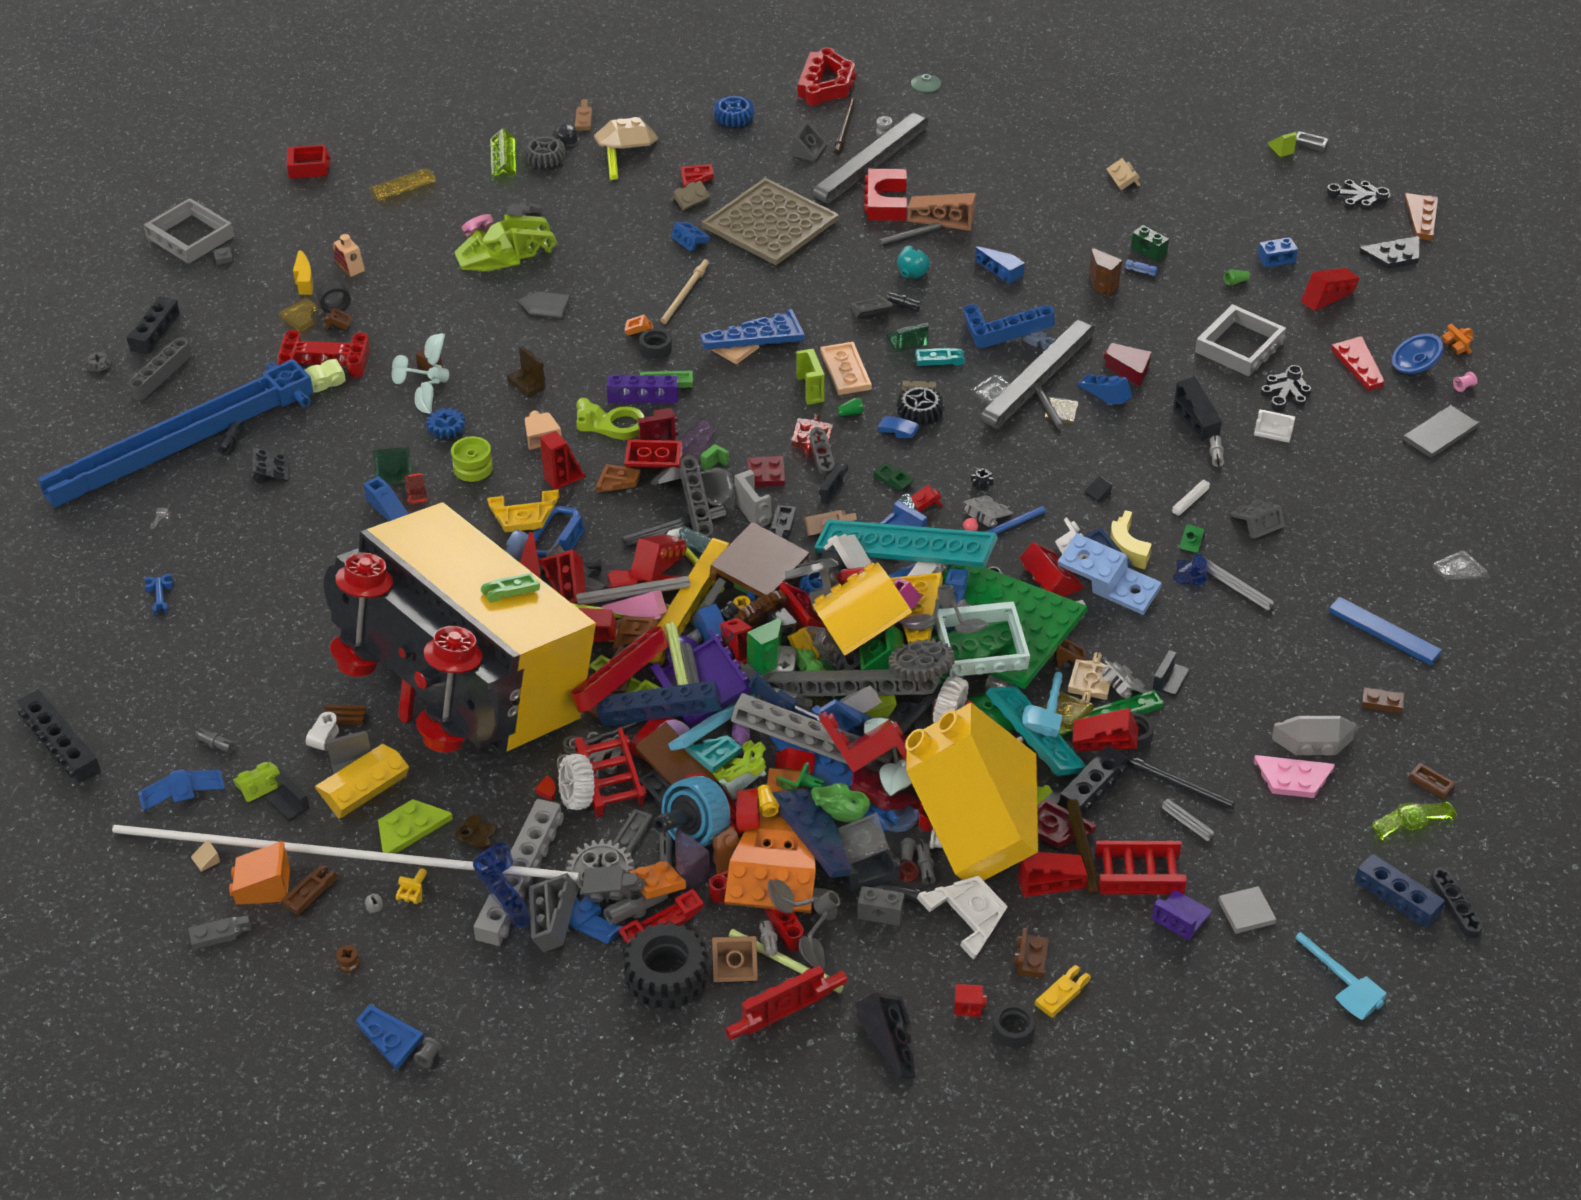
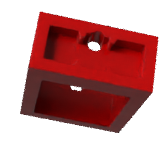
(304, 154)

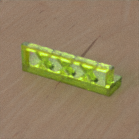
(502, 153)

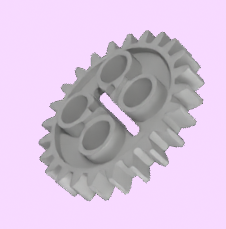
(593, 853)

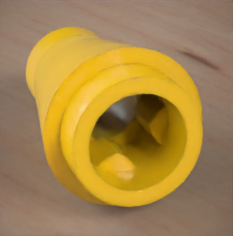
(767, 803)

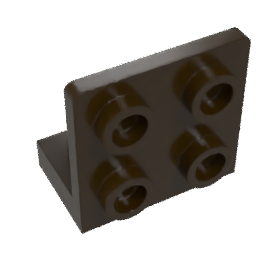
(530, 376)

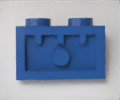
(688, 235)

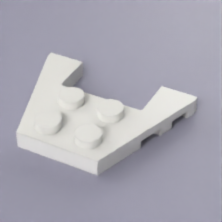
(974, 903)

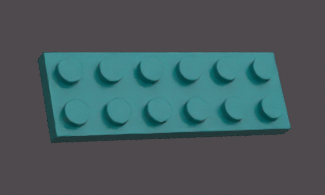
(1052, 750)

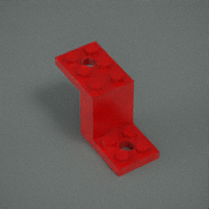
(869, 745)

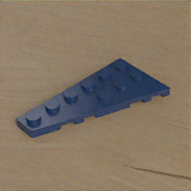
(814, 829)

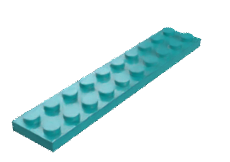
(914, 542)

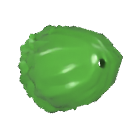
(838, 799)

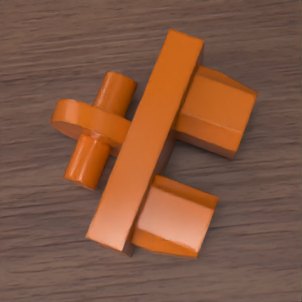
(1461, 338)

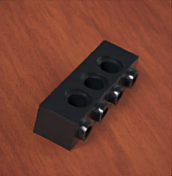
(153, 325)
(1095, 779)

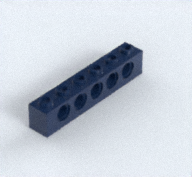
(659, 703)

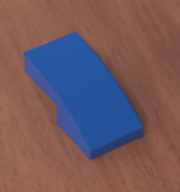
(902, 427)

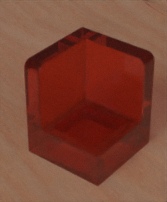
(415, 488)

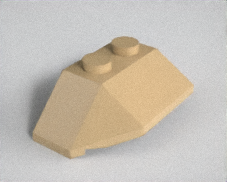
(625, 134)

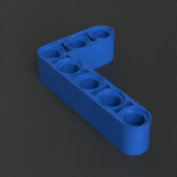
(1006, 328)

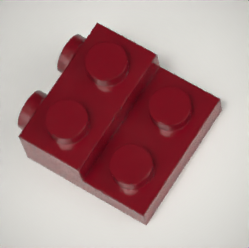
(659, 426)

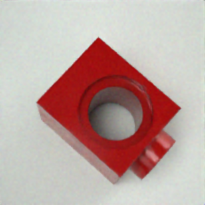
(969, 1000)

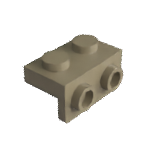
(691, 195)

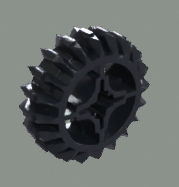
(920, 405)

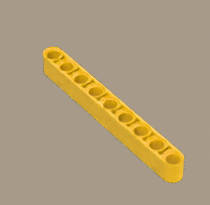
(689, 598)

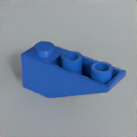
(1001, 264)
(1109, 389)
(383, 499)

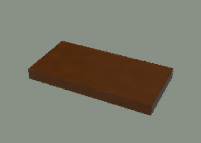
(669, 764)

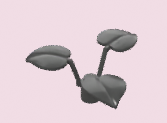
(947, 600)
(824, 902)

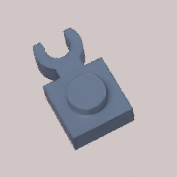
(1038, 338)

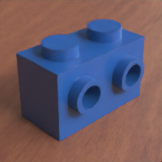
(1277, 252)

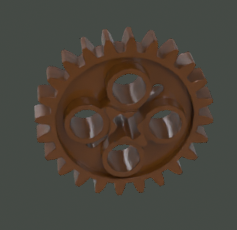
(765, 604)

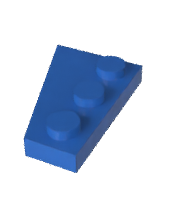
(389, 1035)

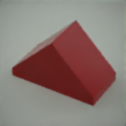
(794, 760)

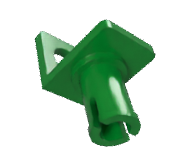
(1192, 538)
(803, 780)

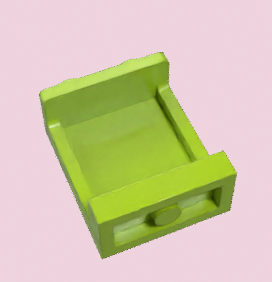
(810, 369)

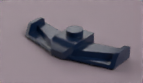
(779, 699)

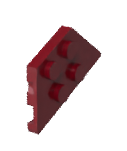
(870, 784)
(1055, 824)

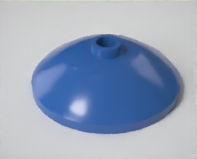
(1417, 354)

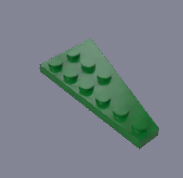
(978, 644)

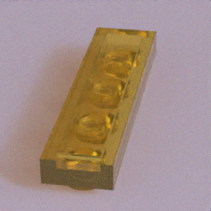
(402, 184)

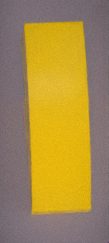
(303, 274)

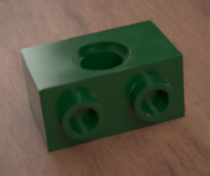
(1149, 243)

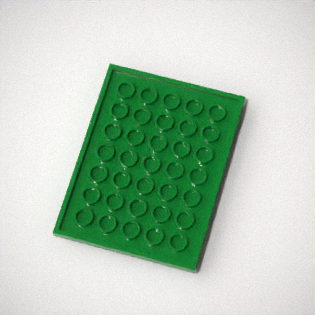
(1043, 615)

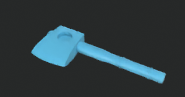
(1045, 720)
(1361, 996)

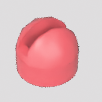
(970, 524)

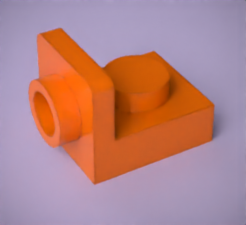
(638, 324)

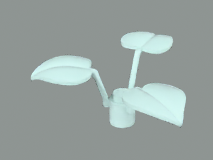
(437, 374)
(892, 776)

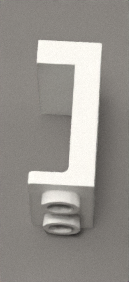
(849, 550)

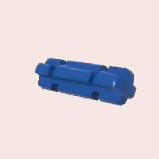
(1141, 267)

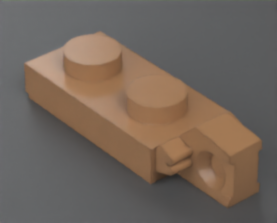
(583, 116)
(816, 523)

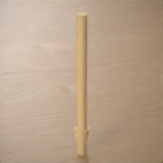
(698, 273)

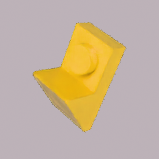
(802, 640)

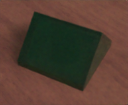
(909, 337)
(393, 464)

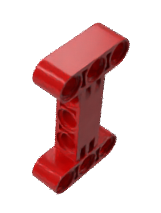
(352, 354)

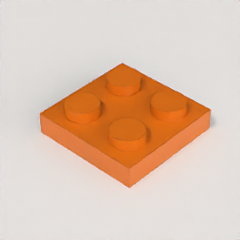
(659, 879)

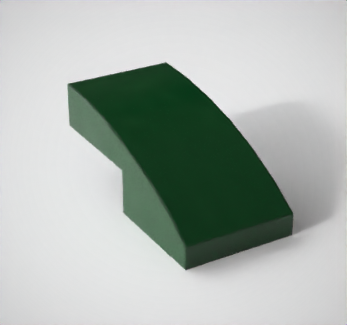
(892, 477)

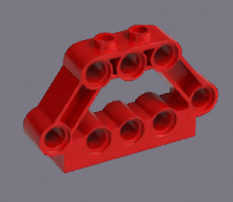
(810, 80)

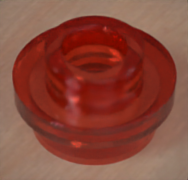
(908, 866)

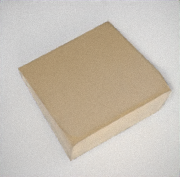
(205, 856)

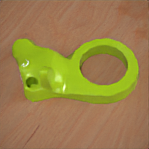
(593, 418)

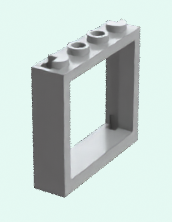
(156, 230)
(1206, 346)

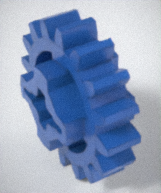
(445, 423)

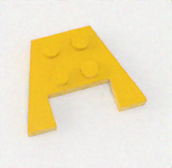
(523, 516)

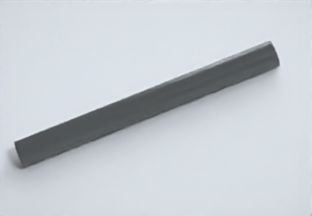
(910, 233)
(1049, 407)

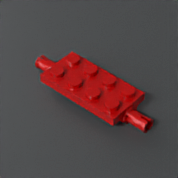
(784, 1000)

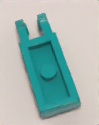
(939, 356)

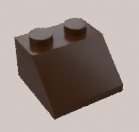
(1104, 272)

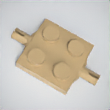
(1088, 679)

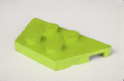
(410, 824)

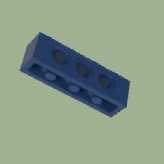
(1399, 890)

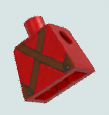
(734, 636)

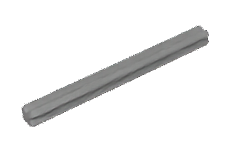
(632, 590)

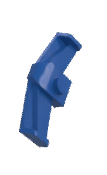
(180, 786)
(586, 920)

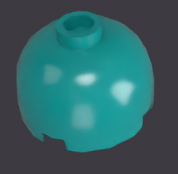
(912, 263)

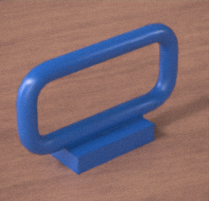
(570, 534)

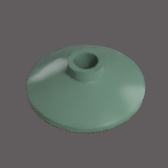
(926, 83)

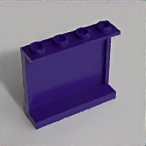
(712, 663)

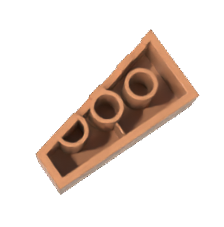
(949, 210)

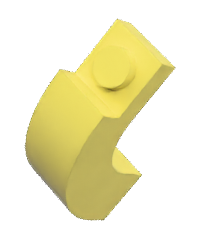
(1137, 551)

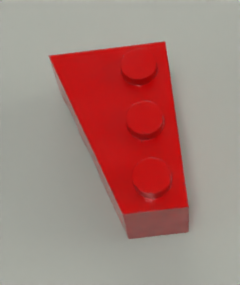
(1329, 287)
(1051, 873)

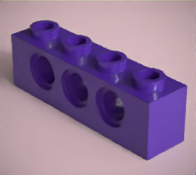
(642, 389)

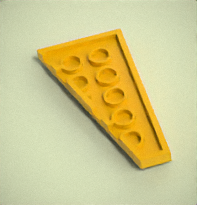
(927, 587)

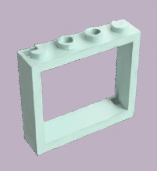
(988, 613)

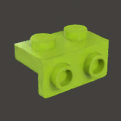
(258, 781)

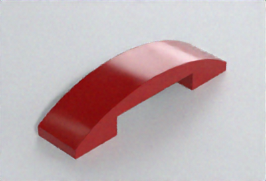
(685, 908)

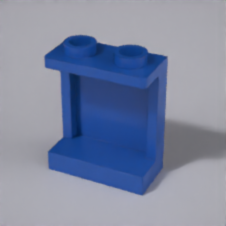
(905, 516)

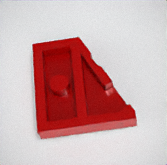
(696, 173)

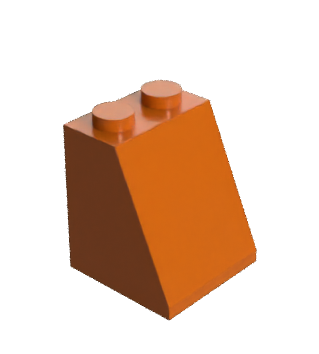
(261, 875)

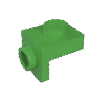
(713, 456)

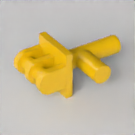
(410, 888)

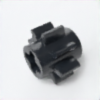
(982, 480)

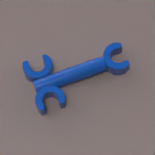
(158, 584)

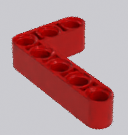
(786, 925)

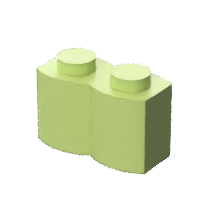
(326, 375)

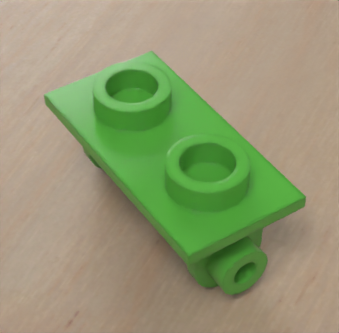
(807, 661)

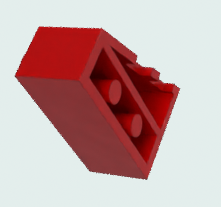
(559, 461)
(565, 574)
(1113, 729)

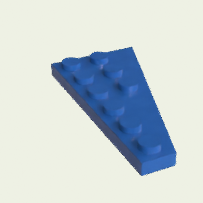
(756, 332)

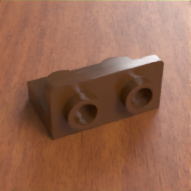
(1032, 955)

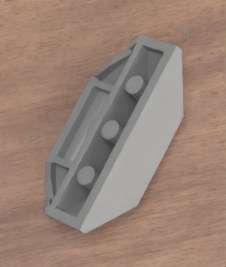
(1314, 734)

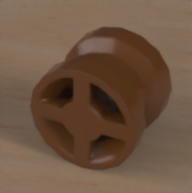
(347, 964)

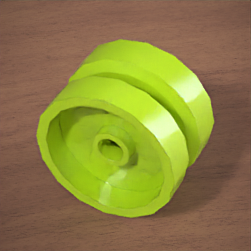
(472, 459)

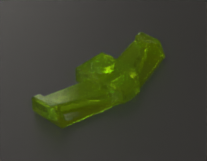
(1413, 817)

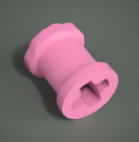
(1464, 382)

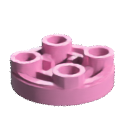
(480, 222)

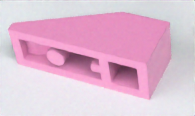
(643, 605)

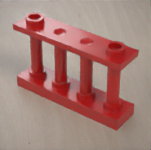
(601, 801)
(1140, 883)

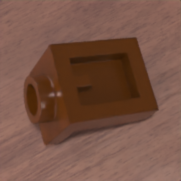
(337, 318)

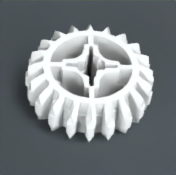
(951, 696)
(576, 781)

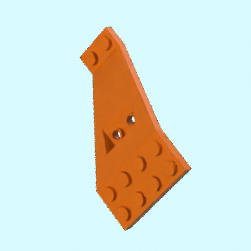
(756, 864)

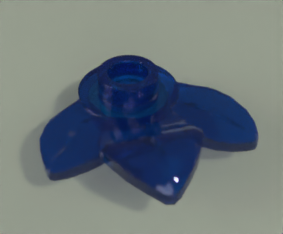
(1189, 570)

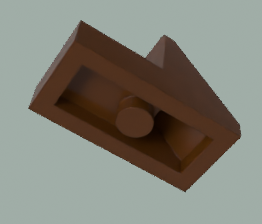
(1069, 651)

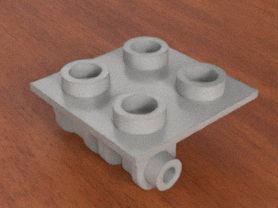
(986, 510)
(1121, 679)

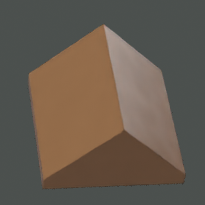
(734, 959)

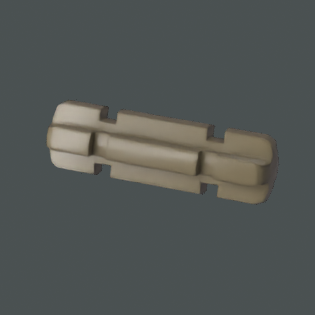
(907, 384)

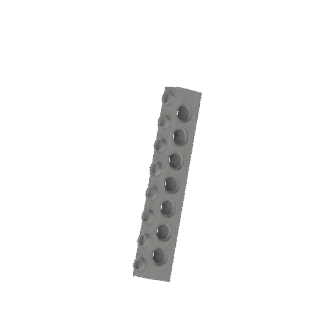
(795, 729)
(527, 851)

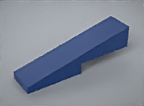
(847, 717)

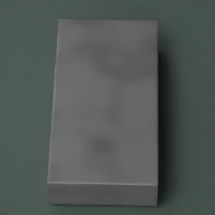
(1311, 141)

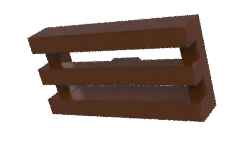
(349, 713)
(1430, 783)

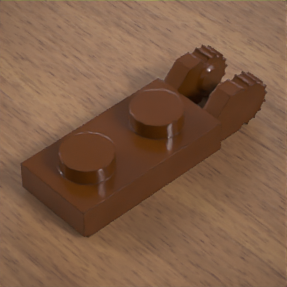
(309, 889)

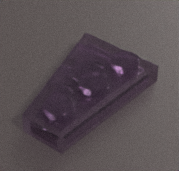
(697, 439)

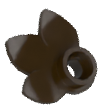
(475, 832)

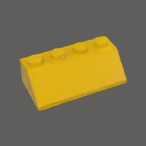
(362, 780)

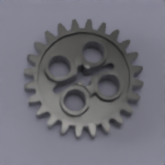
(921, 660)

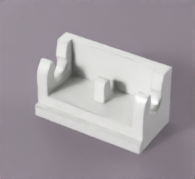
(1274, 426)

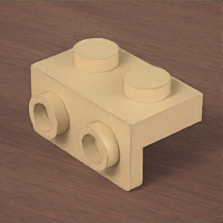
(1123, 174)

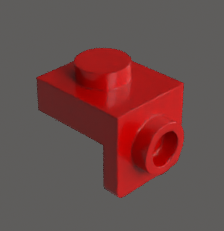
(926, 497)

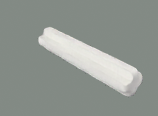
(1190, 497)

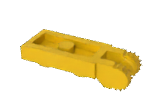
(1061, 992)

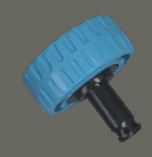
(695, 808)

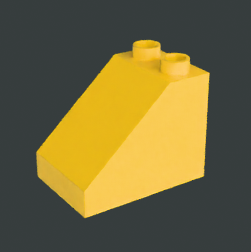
(976, 791)

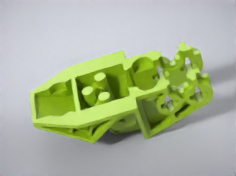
(505, 243)

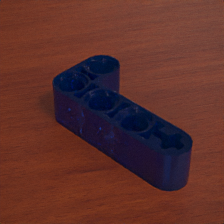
(503, 889)

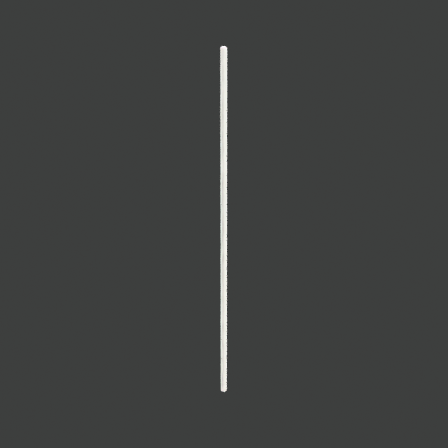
(332, 851)

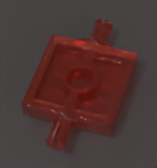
(802, 431)

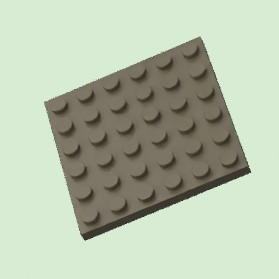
(770, 221)

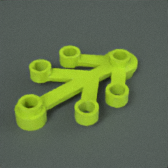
(738, 766)

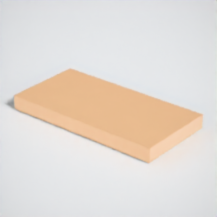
(845, 368)

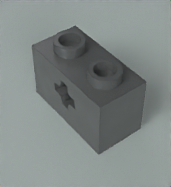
(880, 906)

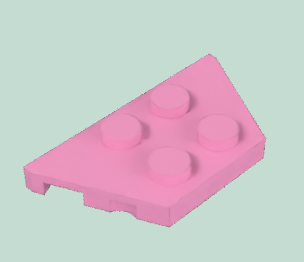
(1293, 776)

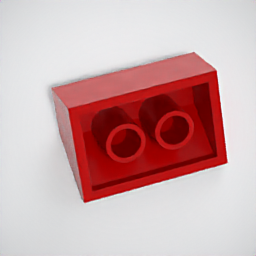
(653, 454)
(1046, 572)
(800, 607)

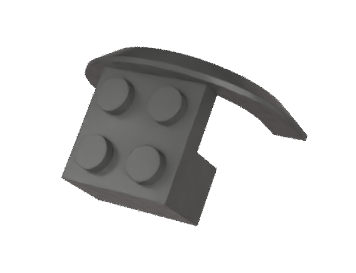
(827, 572)

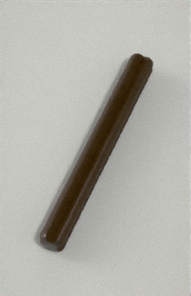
(1083, 845)

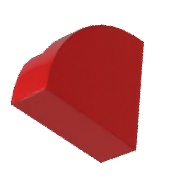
(546, 788)

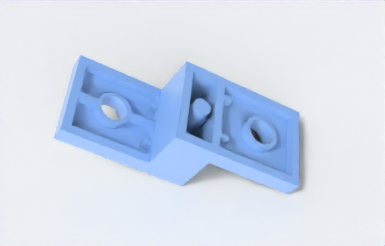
(1109, 573)

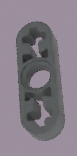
(819, 458)

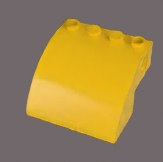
(861, 607)

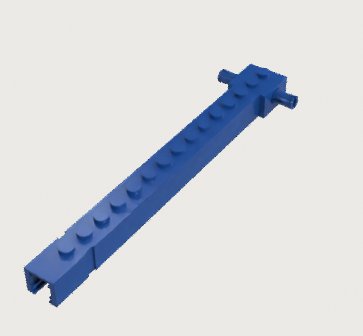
(277, 387)

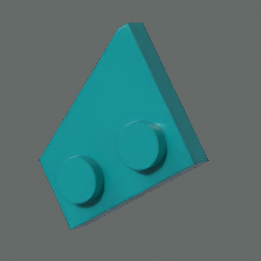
(714, 752)

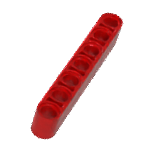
(619, 669)

